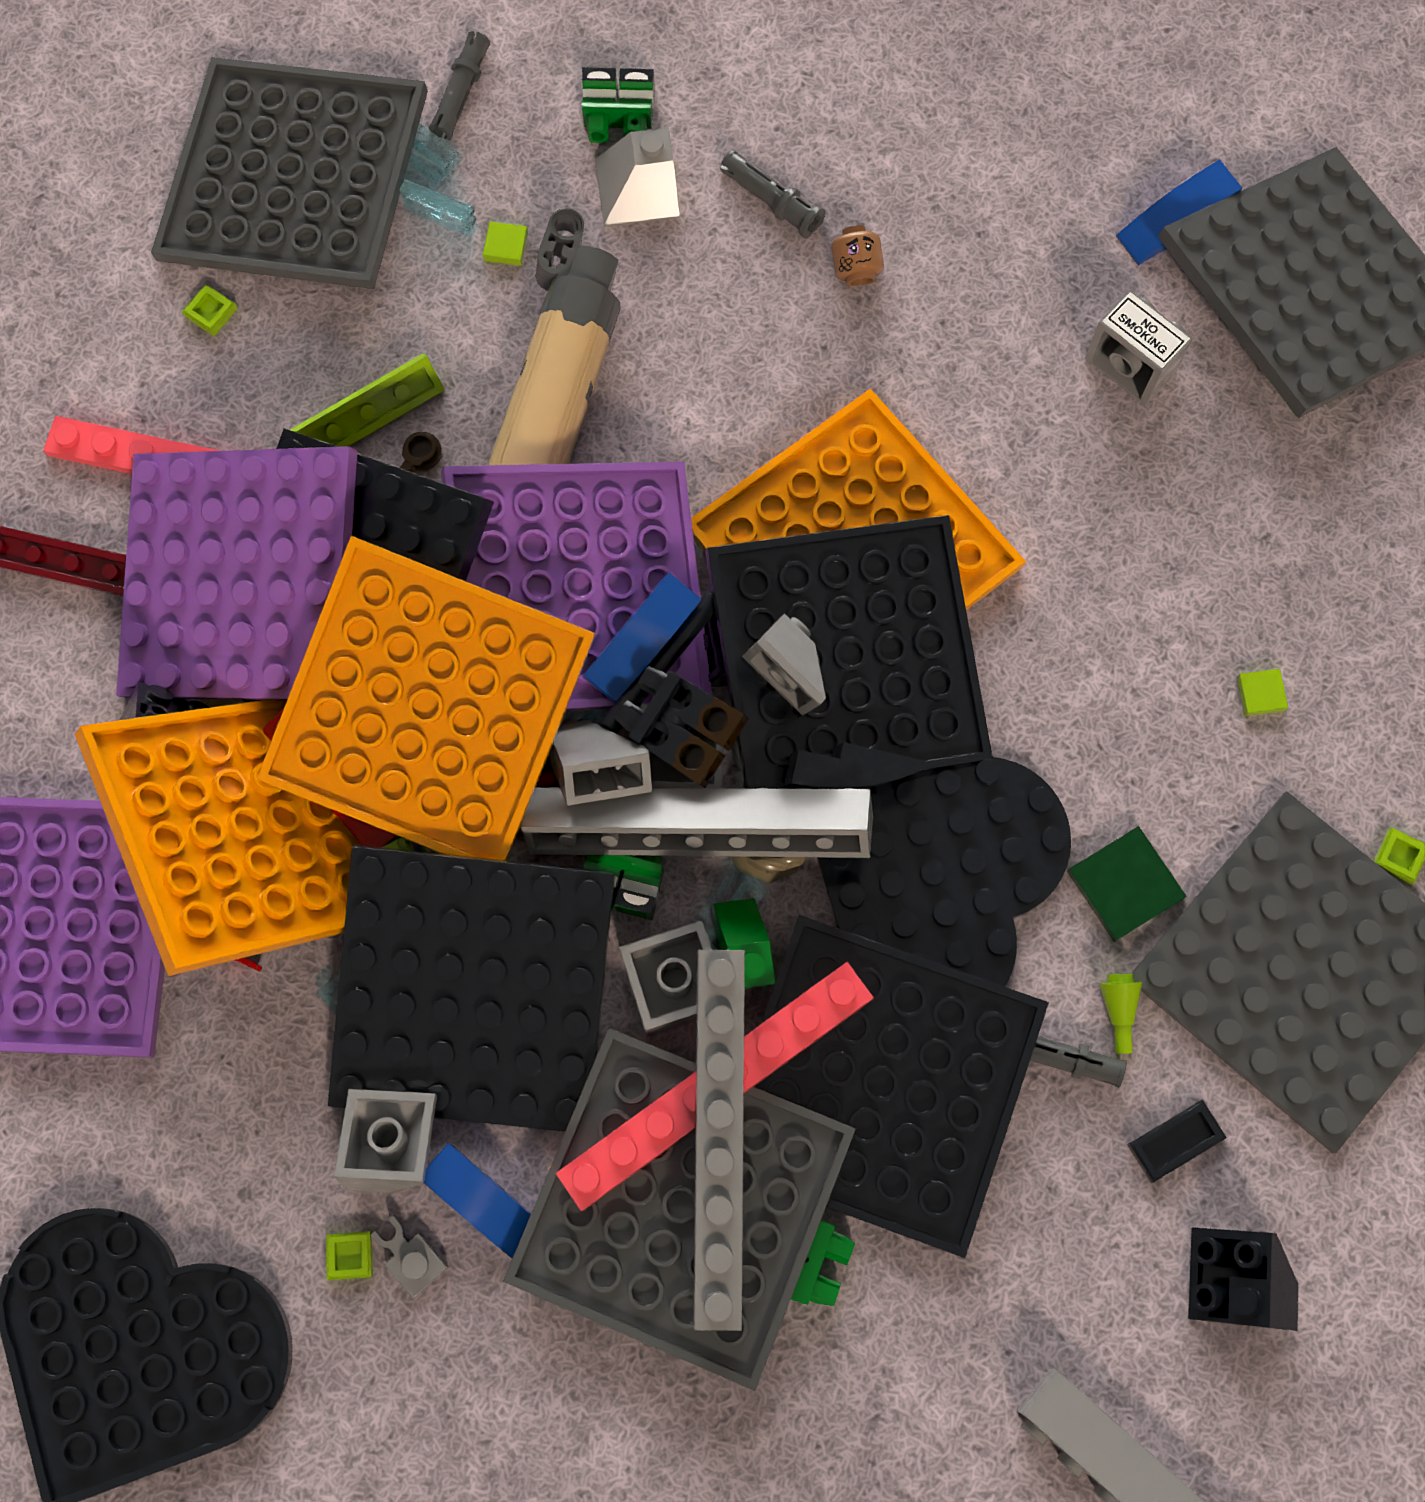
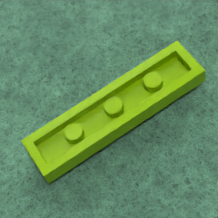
(374, 404)

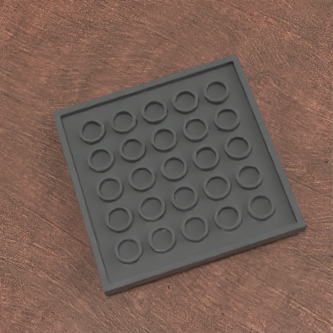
(291, 172)
(1309, 278)
(1299, 971)
(633, 1249)

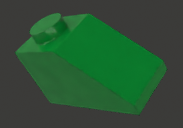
(741, 928)

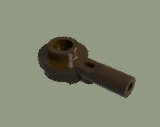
(421, 452)

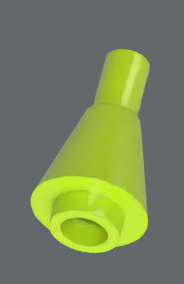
(1121, 1001)

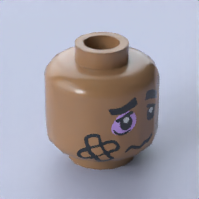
(857, 256)

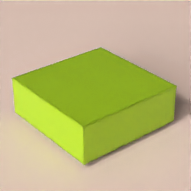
(505, 243)
(209, 310)
(1262, 692)
(1401, 855)
(349, 1255)

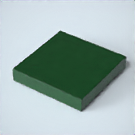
(1126, 883)

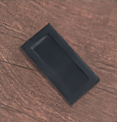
(1176, 1141)

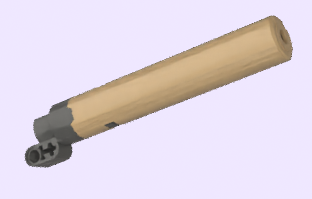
(563, 350)

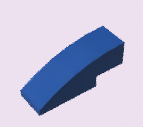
(1192, 195)
(641, 637)
(477, 1198)

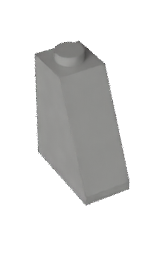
(597, 764)

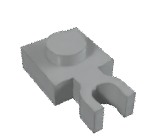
(414, 1261)

